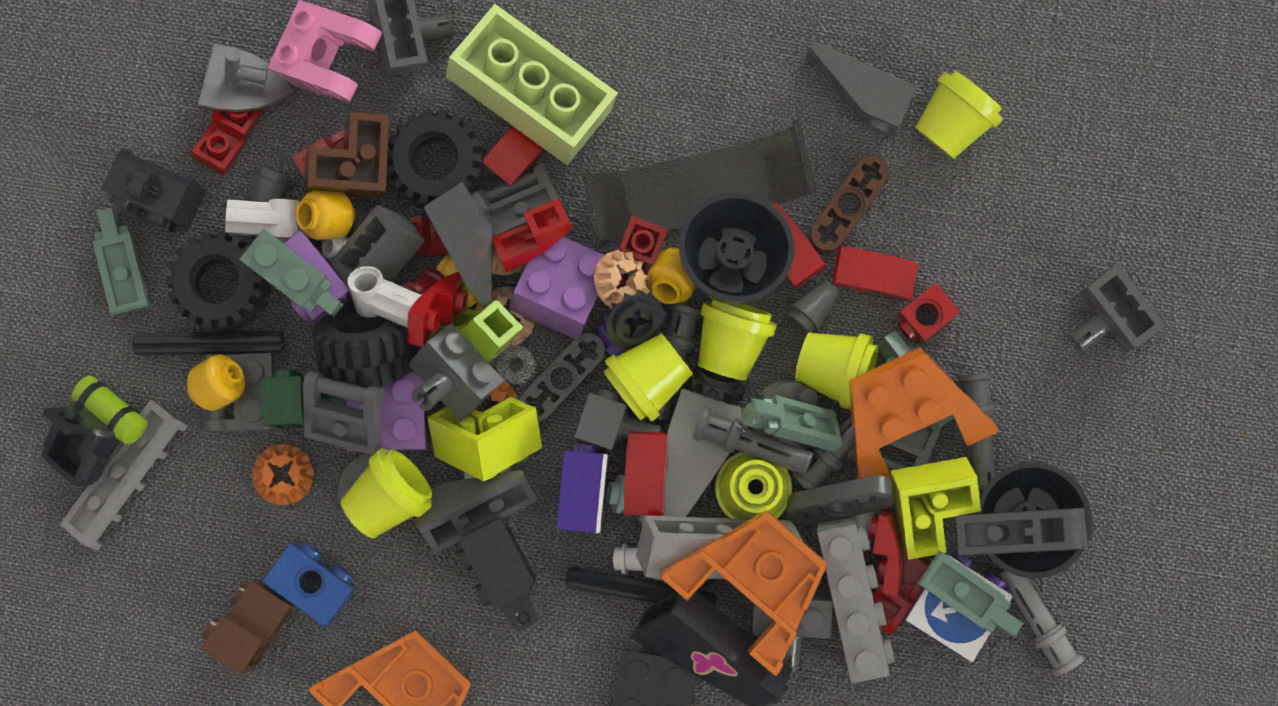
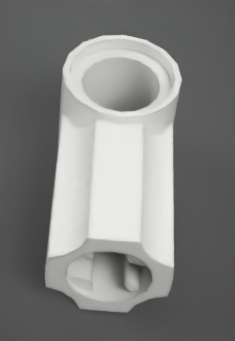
(252, 217)
(379, 297)

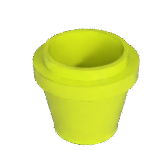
(957, 114)
(733, 338)
(833, 360)
(647, 376)
(733, 490)
(386, 494)

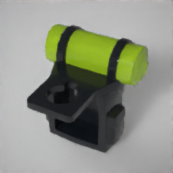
(88, 431)

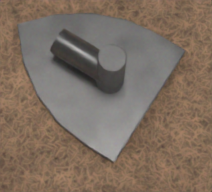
(240, 82)

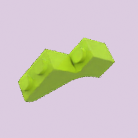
(486, 329)

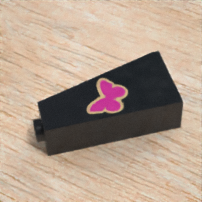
(710, 647)

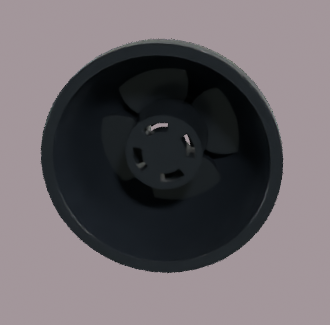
(737, 231)
(1036, 488)

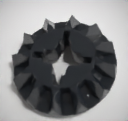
(641, 328)
(716, 385)

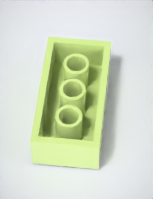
(530, 84)

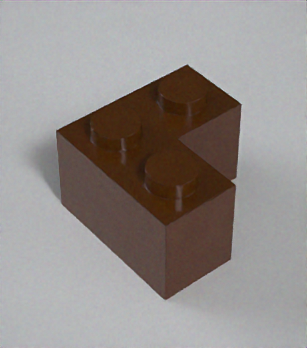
(359, 167)
(250, 628)

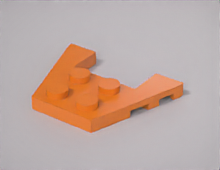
(904, 399)
(768, 568)
(399, 675)

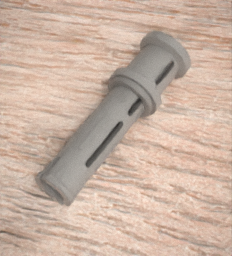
(1049, 636)

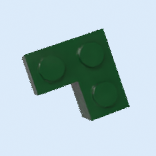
(284, 400)

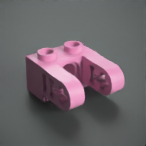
(311, 45)

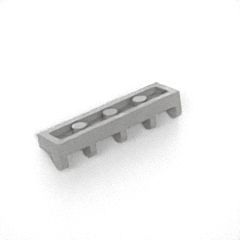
(120, 477)

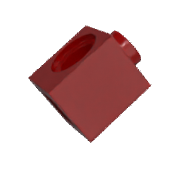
(938, 303)

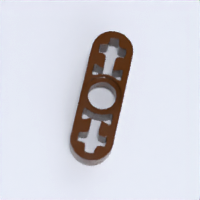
(856, 176)

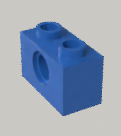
(288, 580)

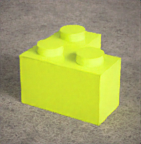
(486, 440)
(927, 496)

